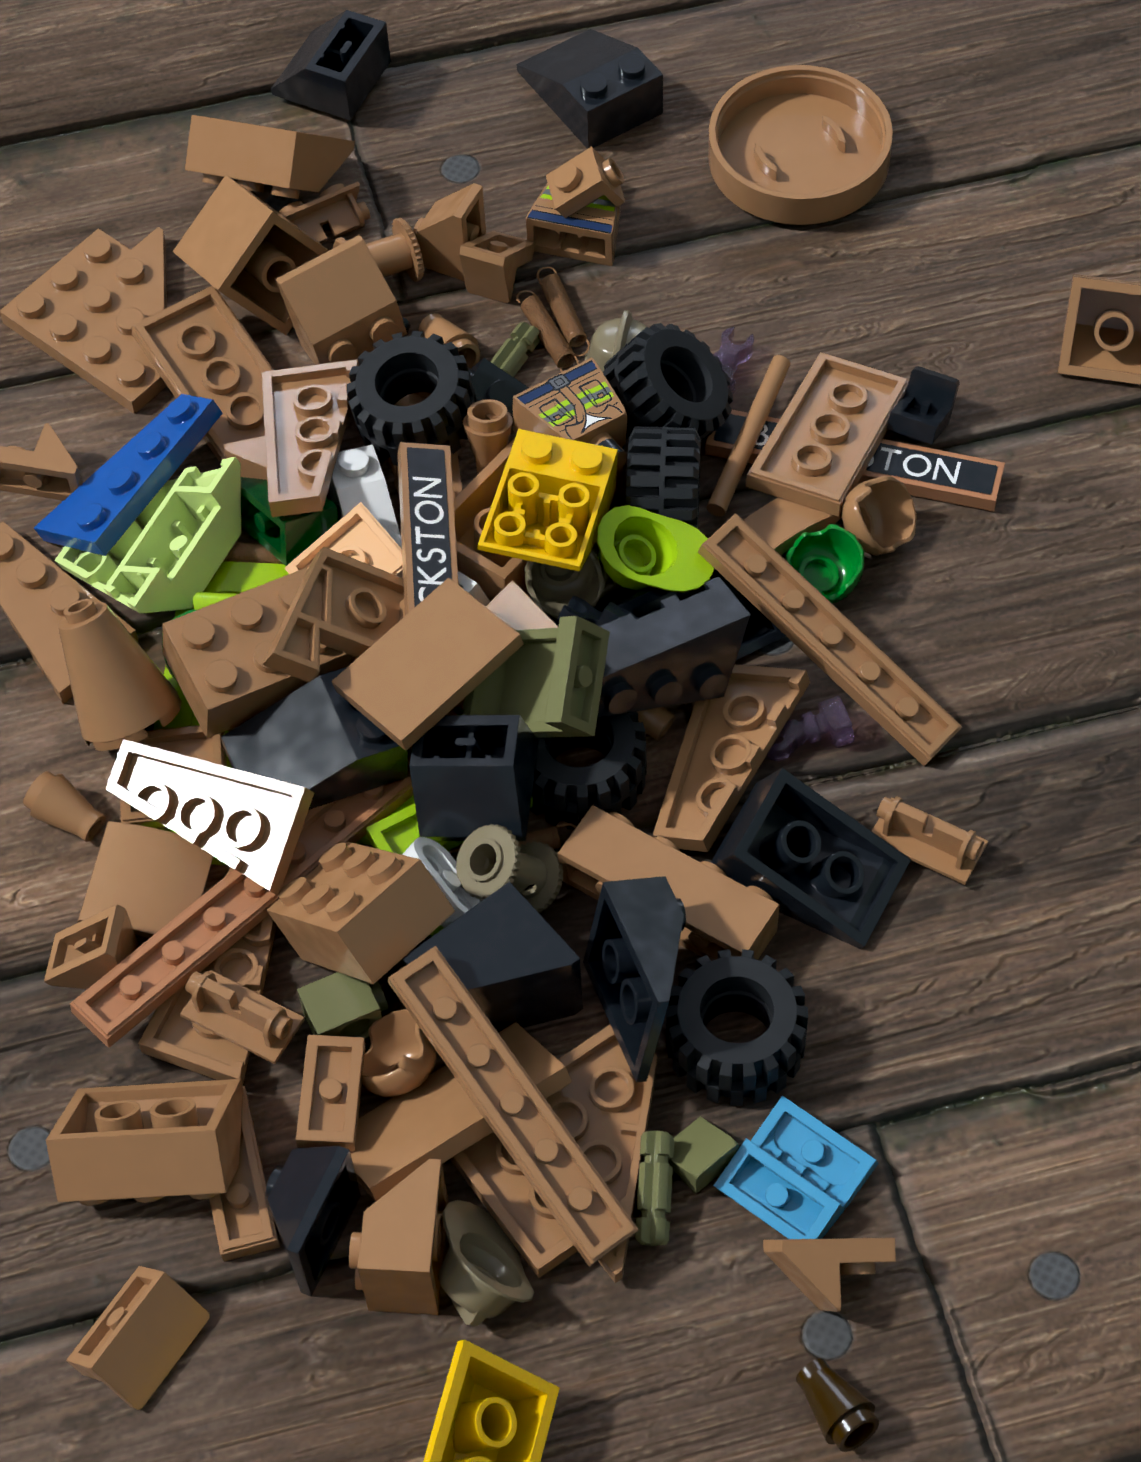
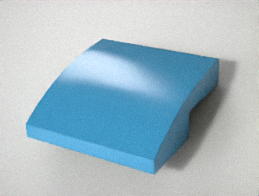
(796, 1173)

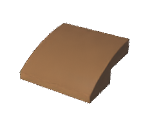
(147, 873)

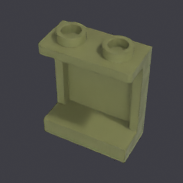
(549, 680)

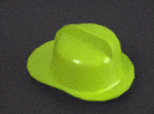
(651, 550)

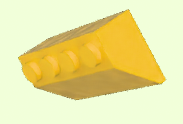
(490, 1411)

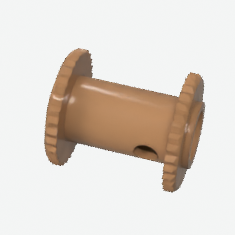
(396, 251)

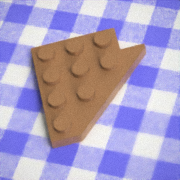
(86, 312)
(606, 1119)

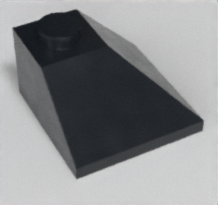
(312, 1206)

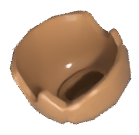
(880, 515)
(398, 1056)

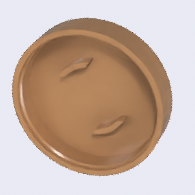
(800, 144)

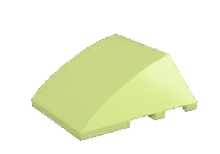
(170, 545)

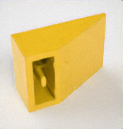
(550, 500)

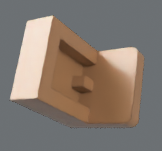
(584, 181)

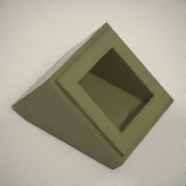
(701, 1153)

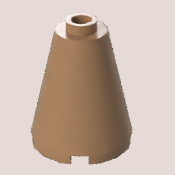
(112, 678)

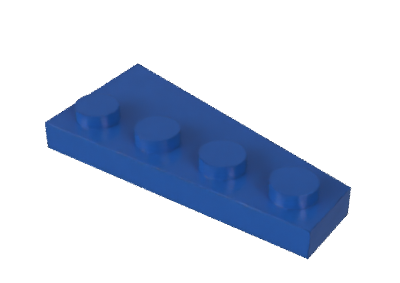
(123, 486)

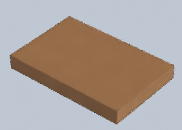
(427, 663)

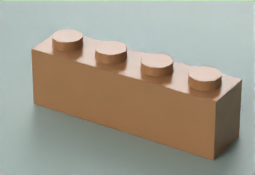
(717, 908)

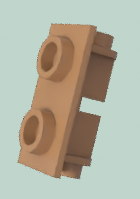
(334, 207)
(929, 839)
(240, 1015)

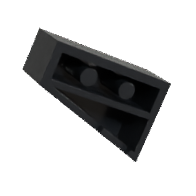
(673, 653)

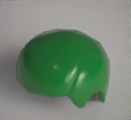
(829, 561)

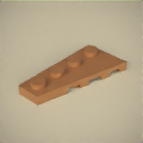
(34, 600)
(194, 1047)

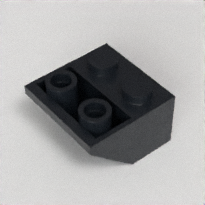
(337, 65)
(473, 775)

